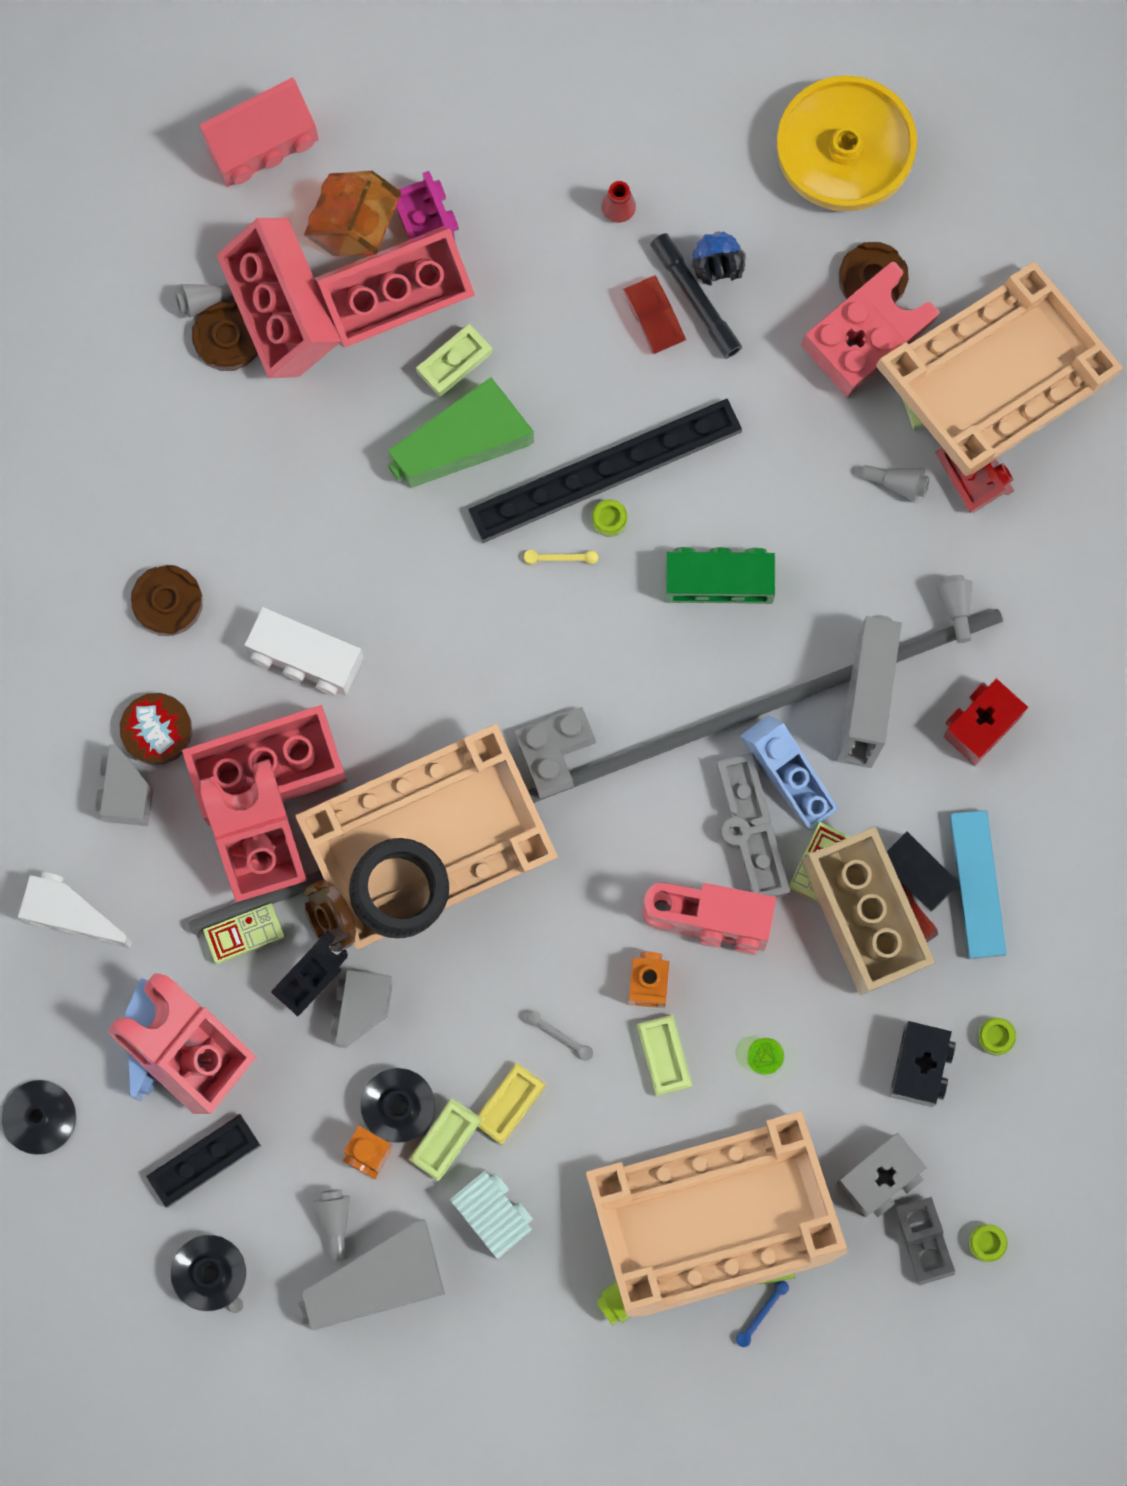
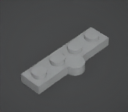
(751, 826)

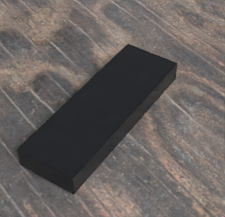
(203, 1161)

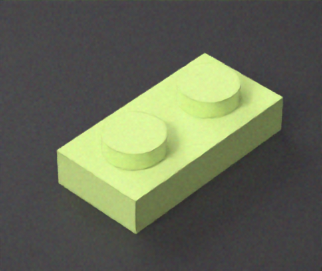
(454, 360)

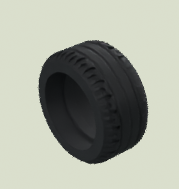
(429, 864)

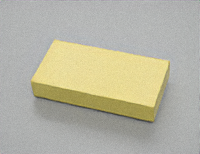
(510, 1103)

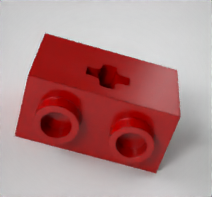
(976, 740)

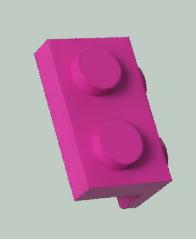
(422, 208)

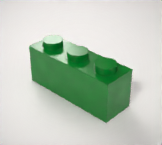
(720, 576)

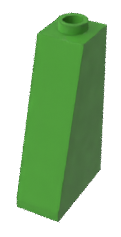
(461, 436)

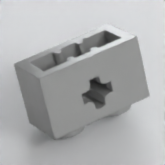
(892, 1156)

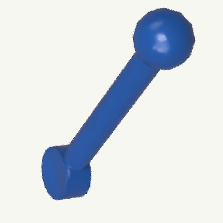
(744, 1338)

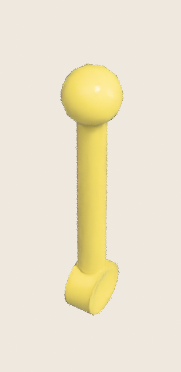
(531, 557)

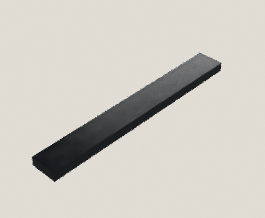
(605, 470)

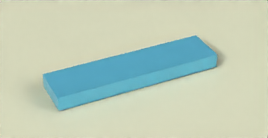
(977, 884)

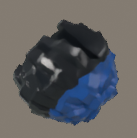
(718, 258)

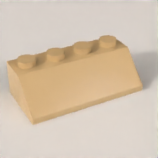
(867, 911)

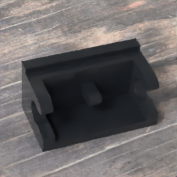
(921, 872)
(310, 975)

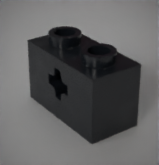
(907, 1081)

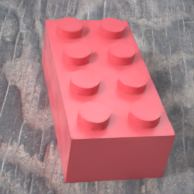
(395, 286)
(278, 297)
(296, 745)

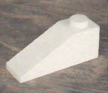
(59, 908)

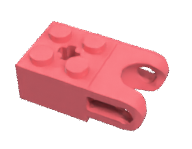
(873, 323)
(253, 835)
(712, 915)
(176, 1039)

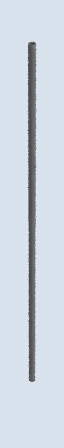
(649, 750)

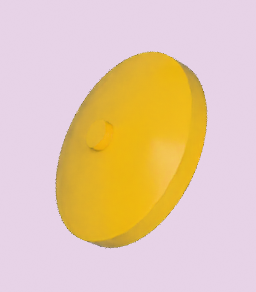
(846, 143)

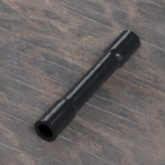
(717, 327)

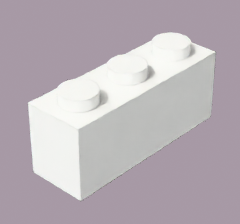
(303, 652)

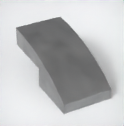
(925, 1241)

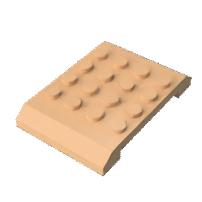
(1000, 369)
(456, 801)
(716, 1217)

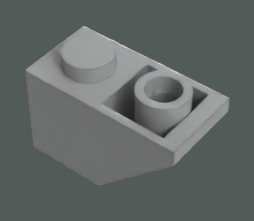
(125, 792)
(363, 1006)

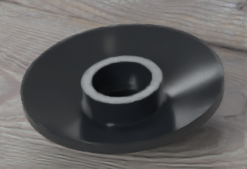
(384, 1091)
(57, 1119)
(191, 1263)

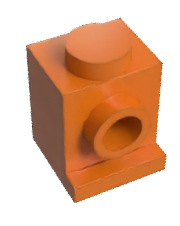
(646, 994)
(367, 1152)

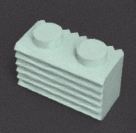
(492, 1214)

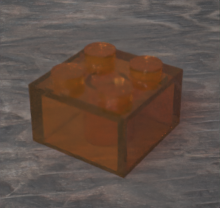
(352, 213)

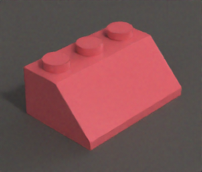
(259, 132)

